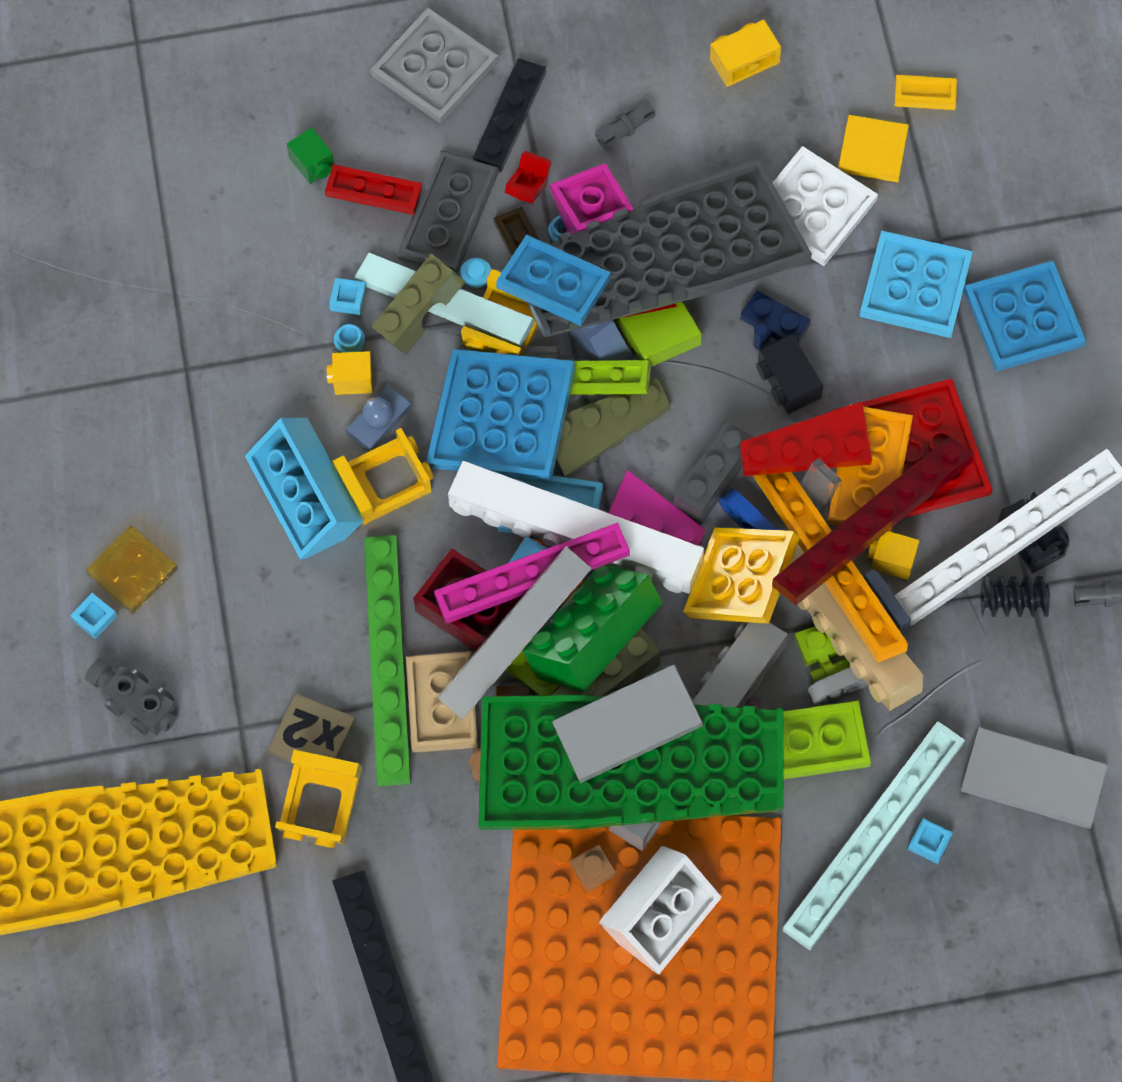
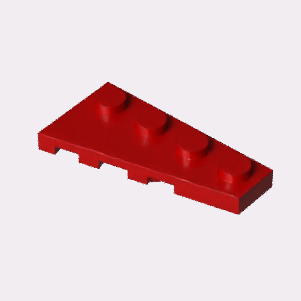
(833, 437)

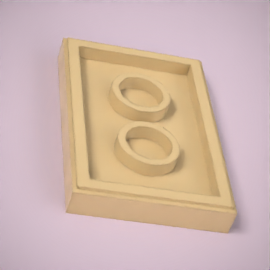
(431, 721)

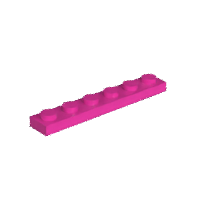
(518, 576)

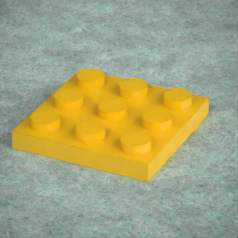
(739, 574)

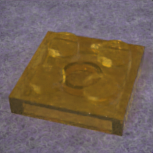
(131, 569)

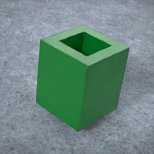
(310, 155)

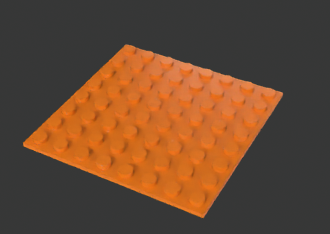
(596, 1009)

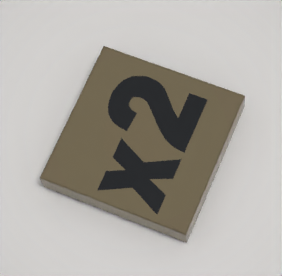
(311, 729)

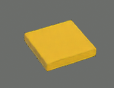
(873, 148)

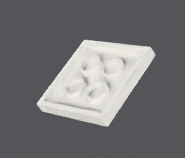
(822, 202)

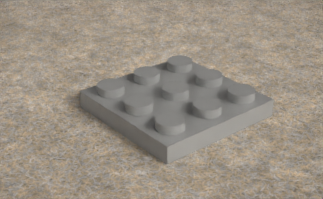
(434, 65)

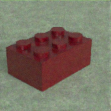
(471, 629)

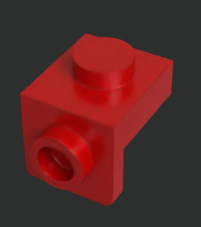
(529, 178)

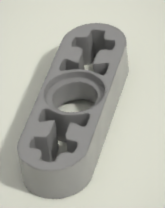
(835, 687)

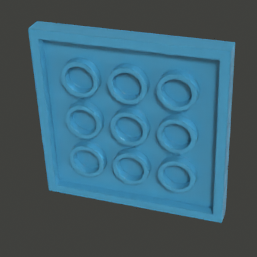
(502, 414)

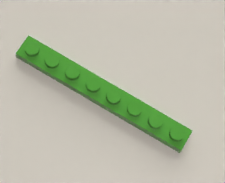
(387, 661)

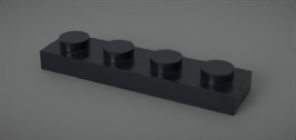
(510, 113)

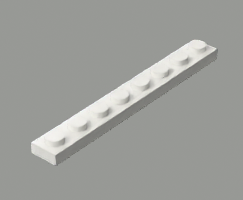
(1010, 536)

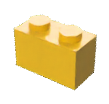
(745, 52)

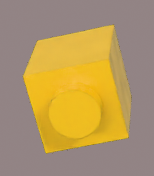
(351, 373)
(894, 554)

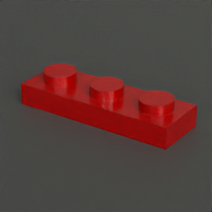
(373, 189)

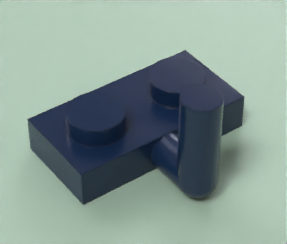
(772, 320)

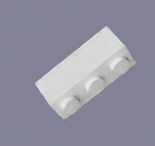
(660, 908)

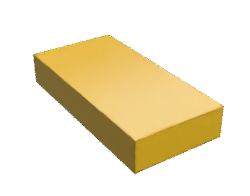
(925, 92)

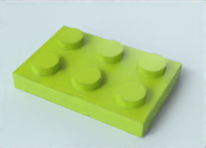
(824, 740)

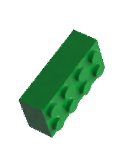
(592, 627)

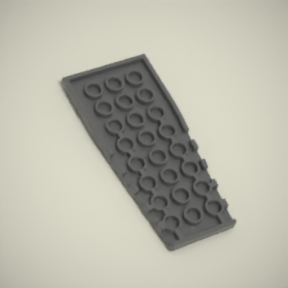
(685, 245)

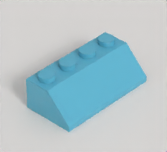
(303, 487)

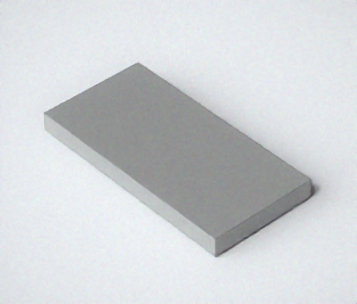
(627, 723)
(1034, 778)

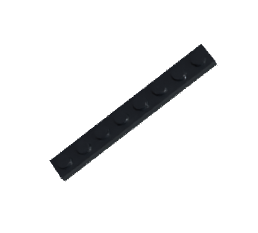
(382, 979)

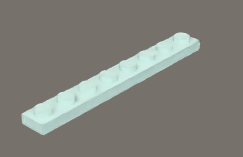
(873, 836)

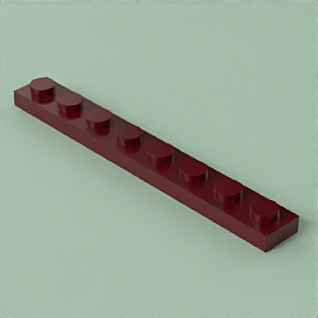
(872, 520)

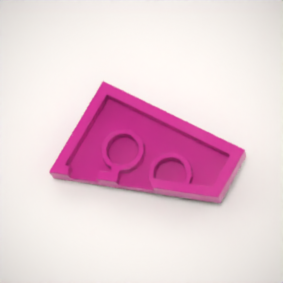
(646, 507)

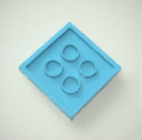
(916, 284)

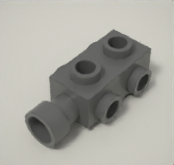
(134, 700)

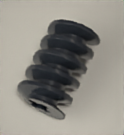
(1014, 595)

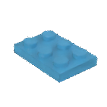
(553, 280)

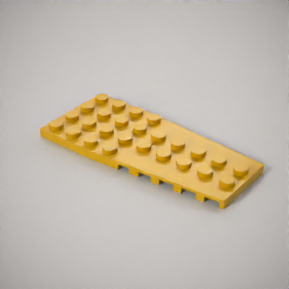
(127, 845)

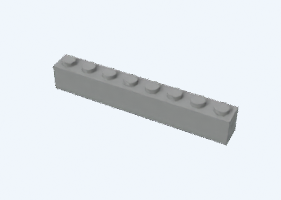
(730, 684)

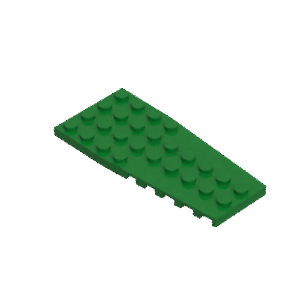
(711, 772)

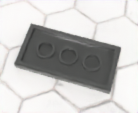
(448, 210)

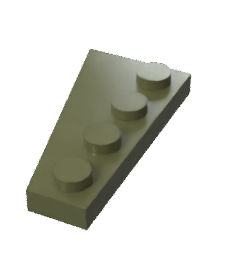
(605, 424)

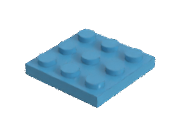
(1024, 316)

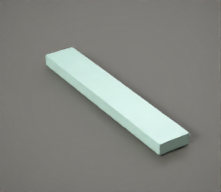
(463, 308)

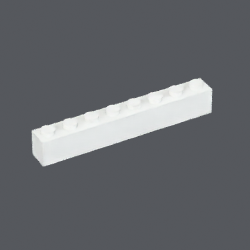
(558, 519)

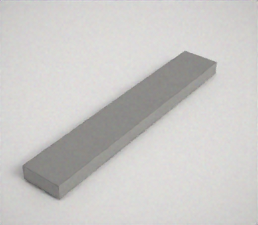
(514, 632)

